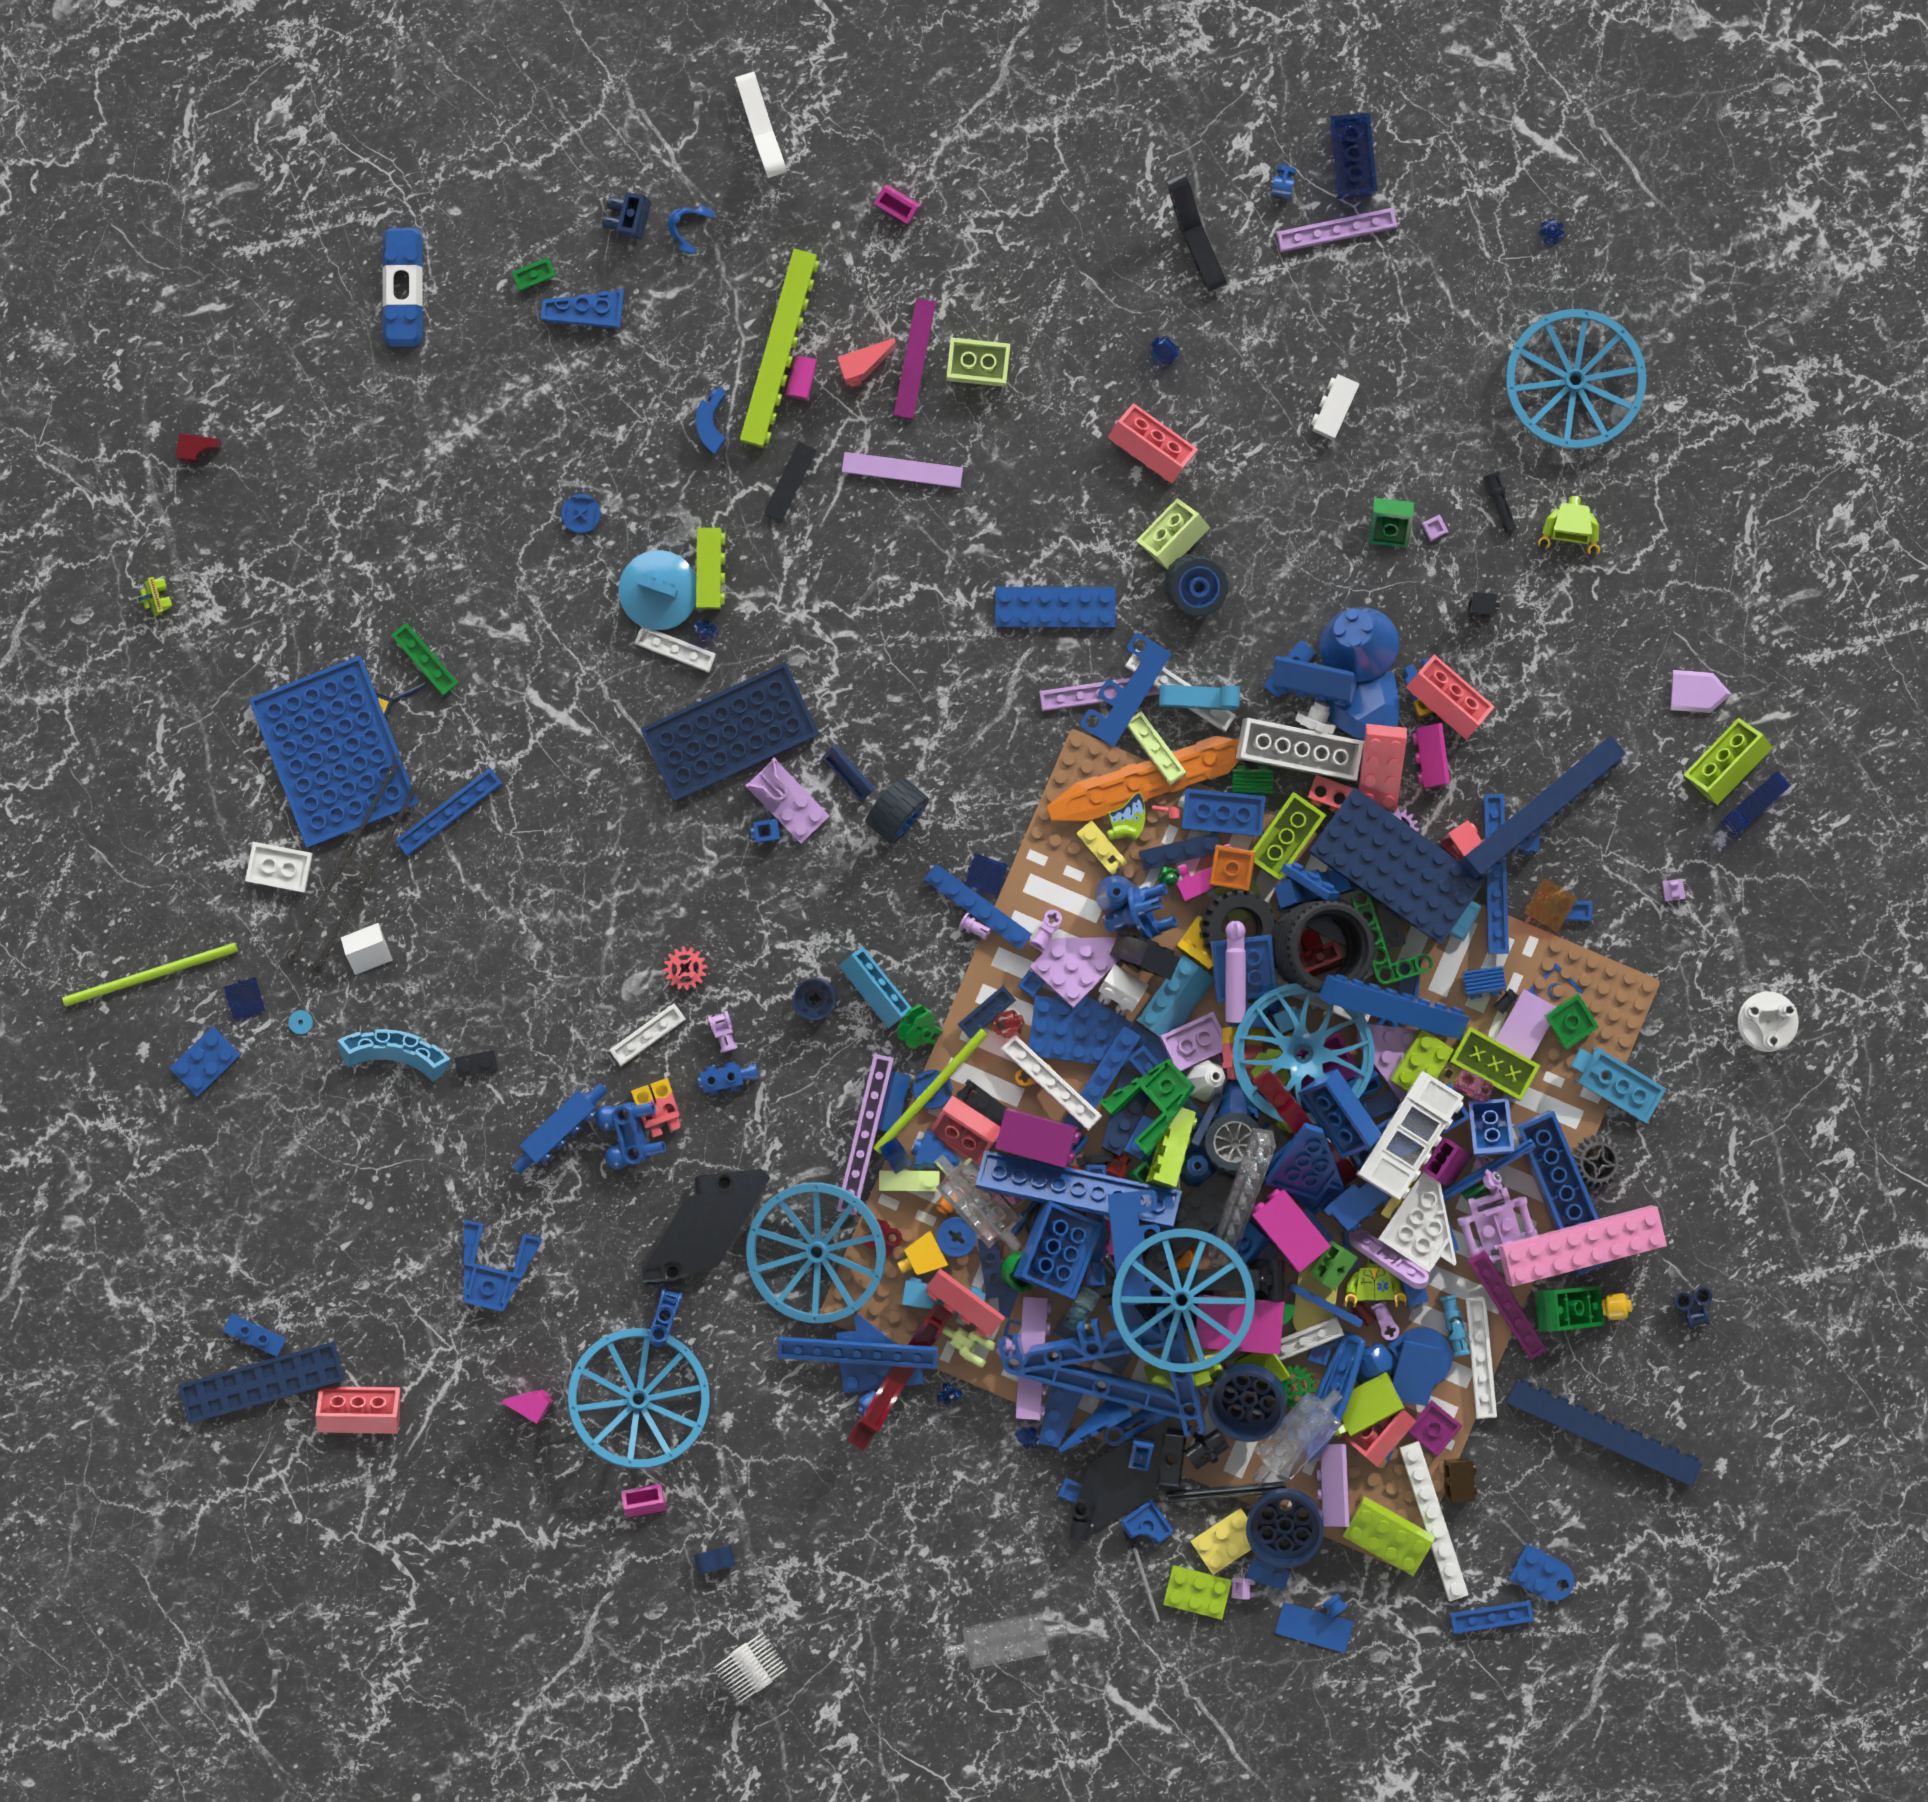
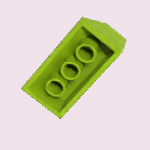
(1728, 761)

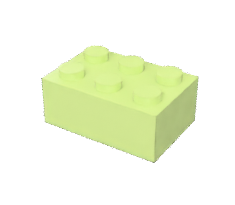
(978, 362)

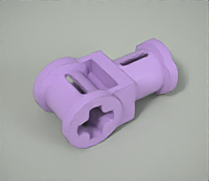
(1046, 929)
(723, 1030)
(1385, 1319)

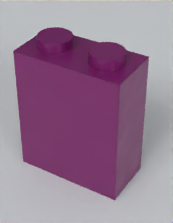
(1447, 1162)

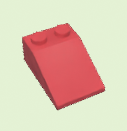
(862, 362)

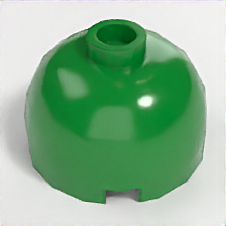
(1008, 1270)

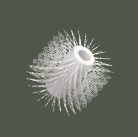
(751, 1667)

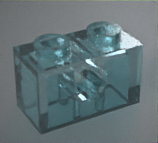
(1081, 1308)

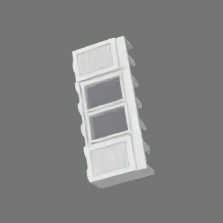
(1411, 1136)

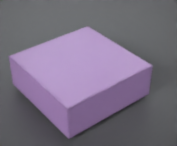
(1434, 527)

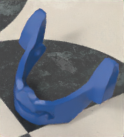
(674, 218)

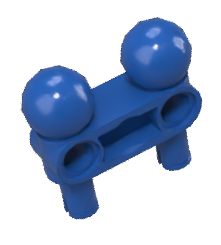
(629, 1133)

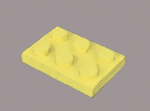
(1223, 1541)

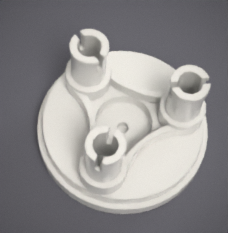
(1768, 1021)

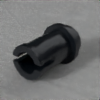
(1506, 1000)

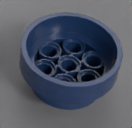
(1243, 1423)
(1268, 1547)

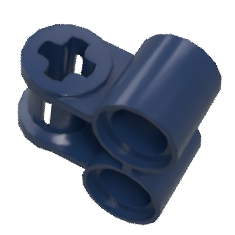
(1694, 1307)

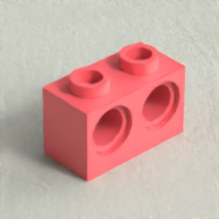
(1331, 788)

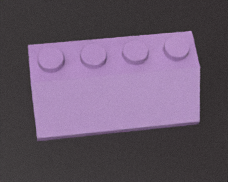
(1333, 1485)

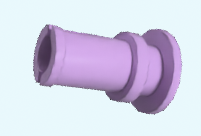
(973, 926)

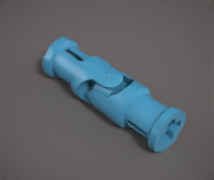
(1455, 1328)

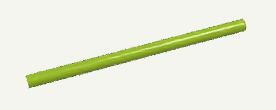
(150, 974)

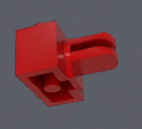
(1319, 957)

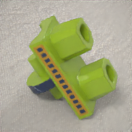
(153, 587)

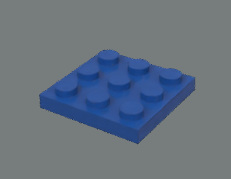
(1259, 967)

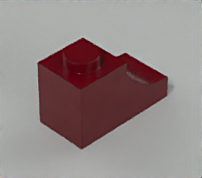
(192, 447)

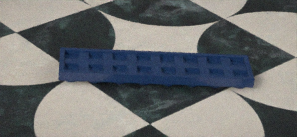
(261, 1382)

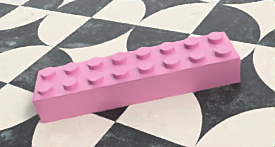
(1582, 1245)

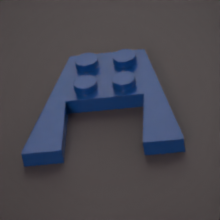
(487, 1285)

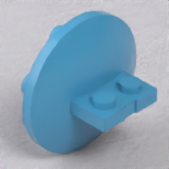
(658, 590)

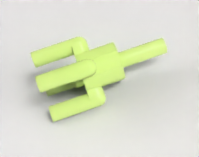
(967, 1342)

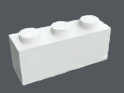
(1334, 406)

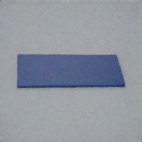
(1314, 1627)

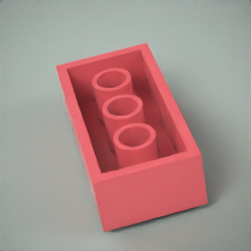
(1382, 764)

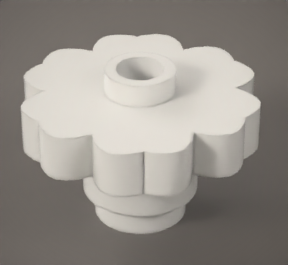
(1316, 718)

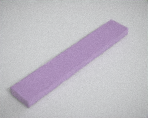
(1336, 229)
(902, 470)
(1082, 695)

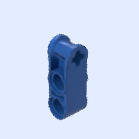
(668, 1304)

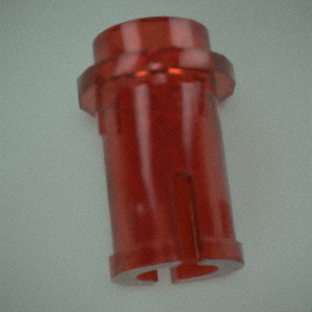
(1363, 1313)

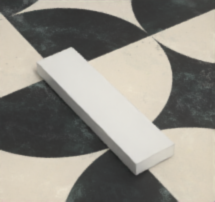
(675, 649)
(647, 1034)

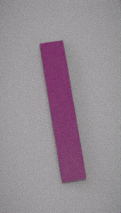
(914, 358)
(1507, 1304)

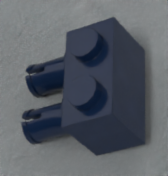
(633, 215)

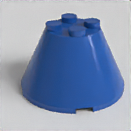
(1360, 643)

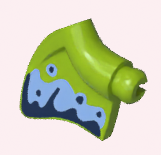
(1128, 819)

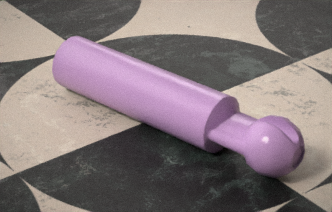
(1235, 972)

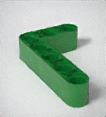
(1393, 968)

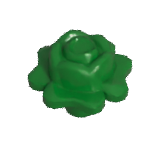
(1168, 876)

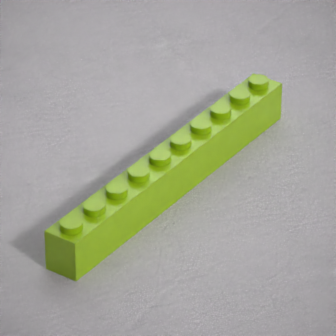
(778, 348)

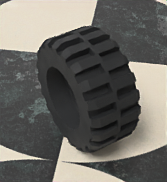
(1231, 901)

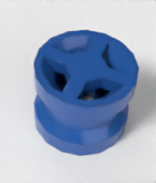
(1334, 1605)

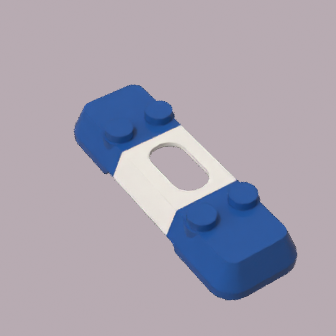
(402, 317)

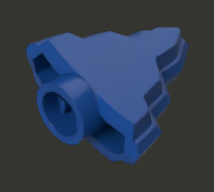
(929, 1150)

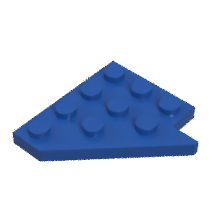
(1306, 1165)
(866, 1376)

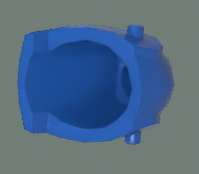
(1374, 1362)

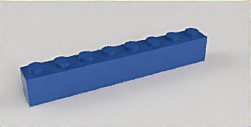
(1394, 1007)

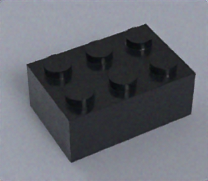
(1145, 955)

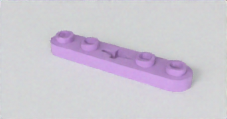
(1398, 1266)

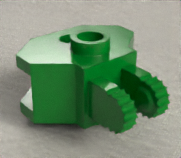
(919, 1028)

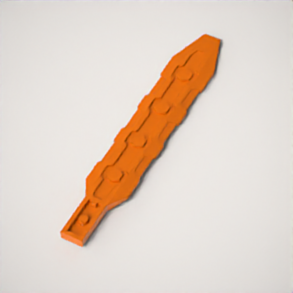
(1109, 792)

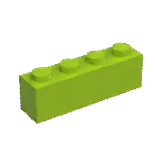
(709, 569)

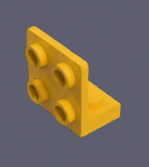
(1192, 945)

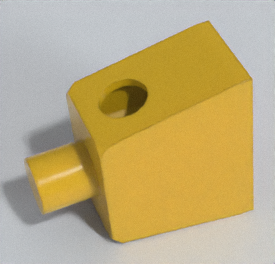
(923, 1256)

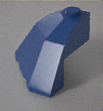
(1372, 703)

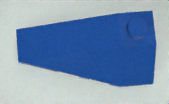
(1104, 1416)

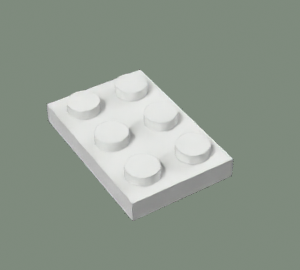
(279, 867)

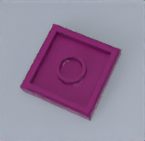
(1434, 1428)

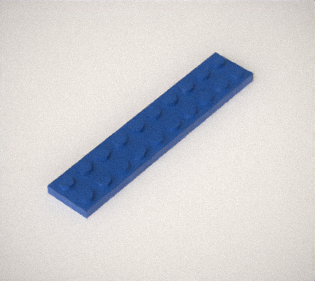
(1070, 1187)

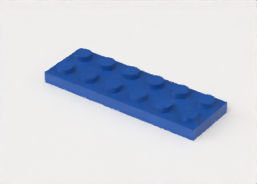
(1055, 607)

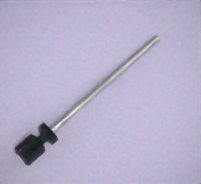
(1134, 1545)

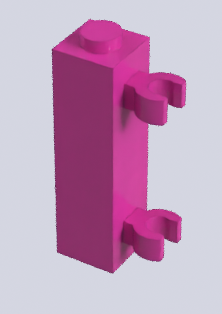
(1196, 884)

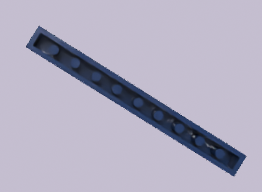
(1542, 807)
(1604, 1433)

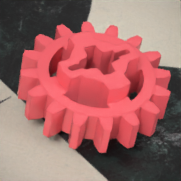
(677, 979)

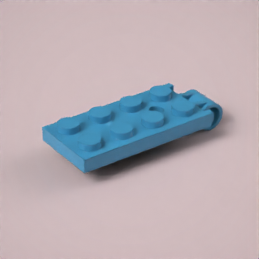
(1624, 1085)

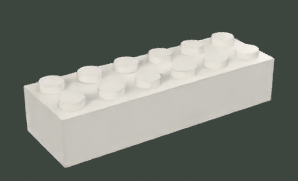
(1299, 749)

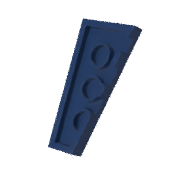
(1124, 1122)

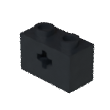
(1483, 605)
(1390, 927)

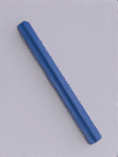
(1493, 1166)

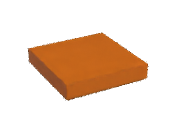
(1232, 868)

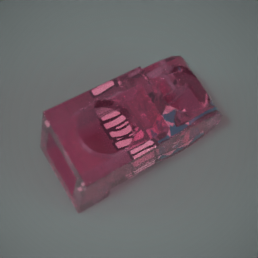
(1473, 1086)

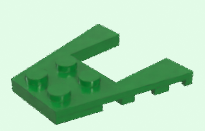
(1166, 1088)

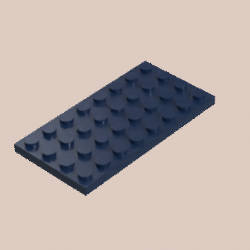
(729, 731)
(1396, 866)

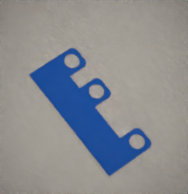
(1128, 1235)

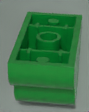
(1569, 1308)

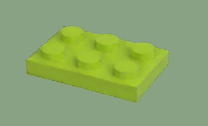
(1423, 1054)
(1197, 1592)

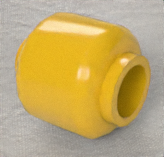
(1616, 1306)

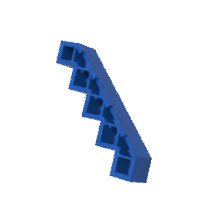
(1292, 893)

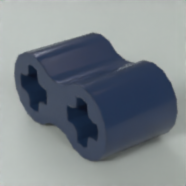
(714, 1560)

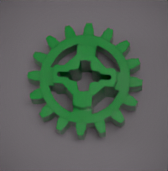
(1299, 1380)

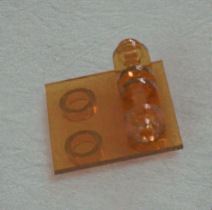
(1550, 905)

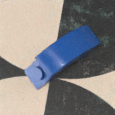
(705, 421)

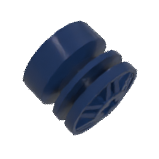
(806, 1006)

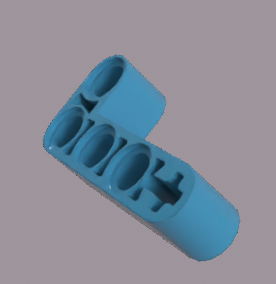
(1200, 697)

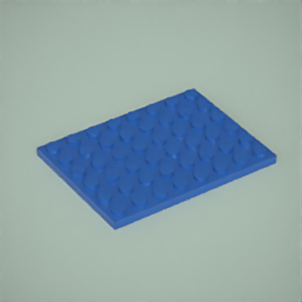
(332, 750)

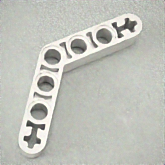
(760, 125)

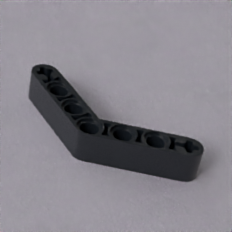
(1194, 233)

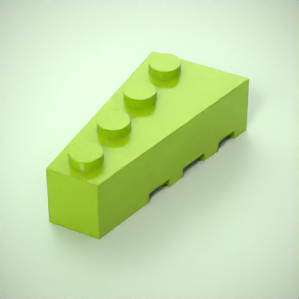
(1171, 1151)

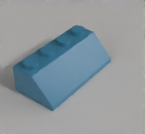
(1176, 998)

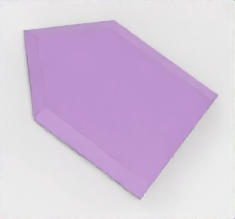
(1696, 691)

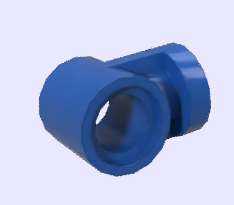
(1283, 183)

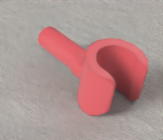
(1174, 812)

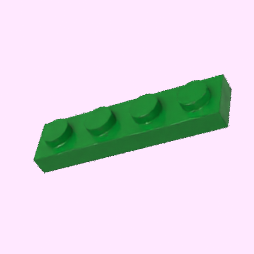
(425, 659)

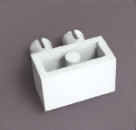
(1123, 989)

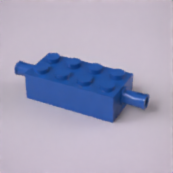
(558, 1127)

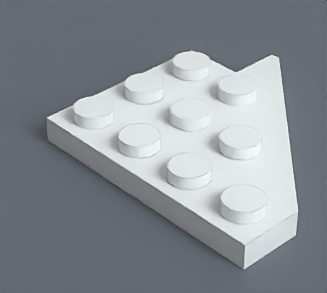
(1421, 1226)

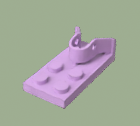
(787, 801)

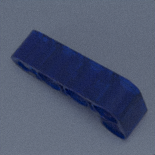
(1755, 803)

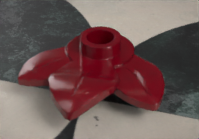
(886, 1230)

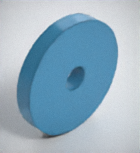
(305, 1017)

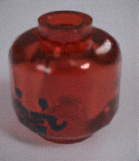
(1008, 1024)

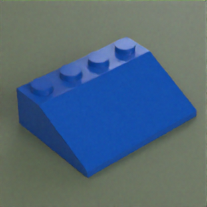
(1058, 1250)

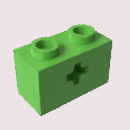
(1333, 1265)

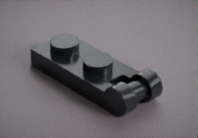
(983, 1102)

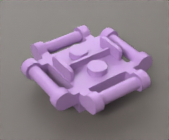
(1495, 1223)

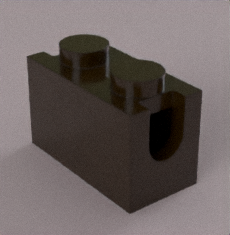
(1459, 1480)

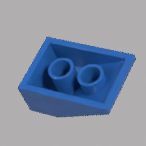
(1491, 1127)

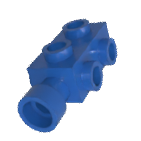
(722, 1080)

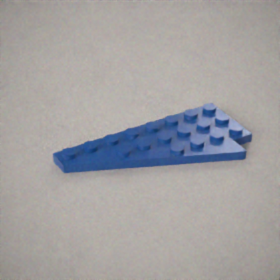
(1083, 1032)

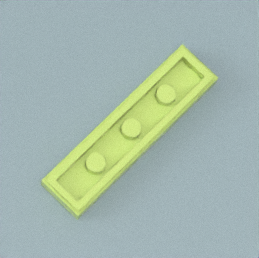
(1156, 748)

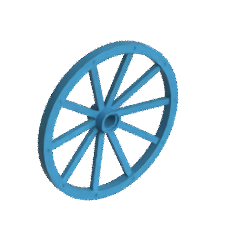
(1566, 442)
(854, 1202)
(1118, 1299)
(594, 1445)

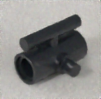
(1206, 1448)

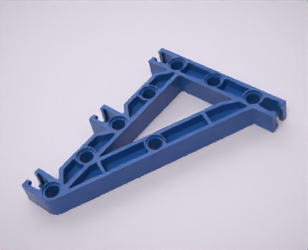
(1063, 1373)

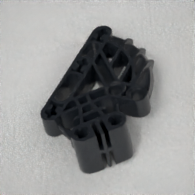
(1266, 1274)

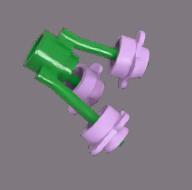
(1491, 1181)

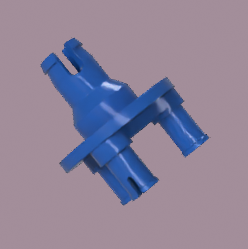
(1139, 914)

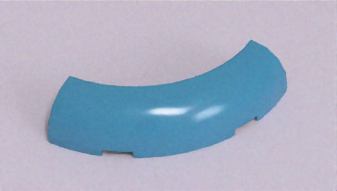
(394, 1046)

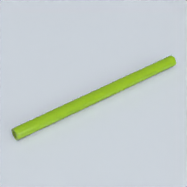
(932, 1089)

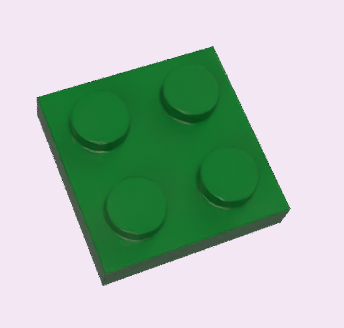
(1571, 1021)

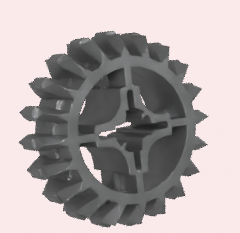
(1597, 1153)

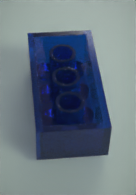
(1352, 156)

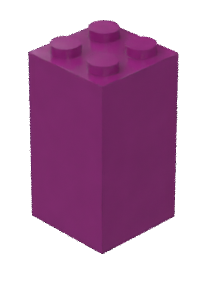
(1038, 1138)

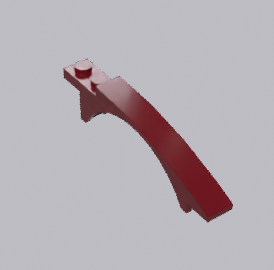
(1293, 1115)
(894, 1382)

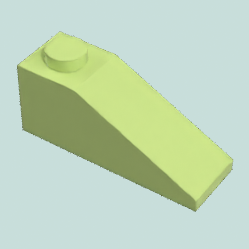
(909, 1181)

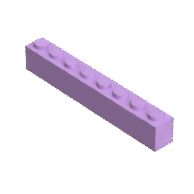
(866, 1128)

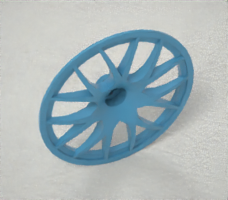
(1291, 1045)

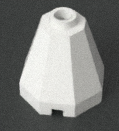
(1207, 1079)

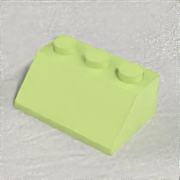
(1173, 533)

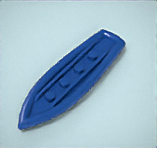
(1342, 1375)

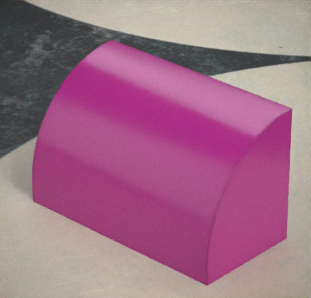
(897, 204)
(801, 377)
(643, 1500)

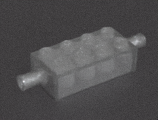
(984, 1211)
(1298, 1437)
(1005, 1640)

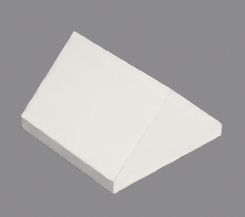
(366, 949)

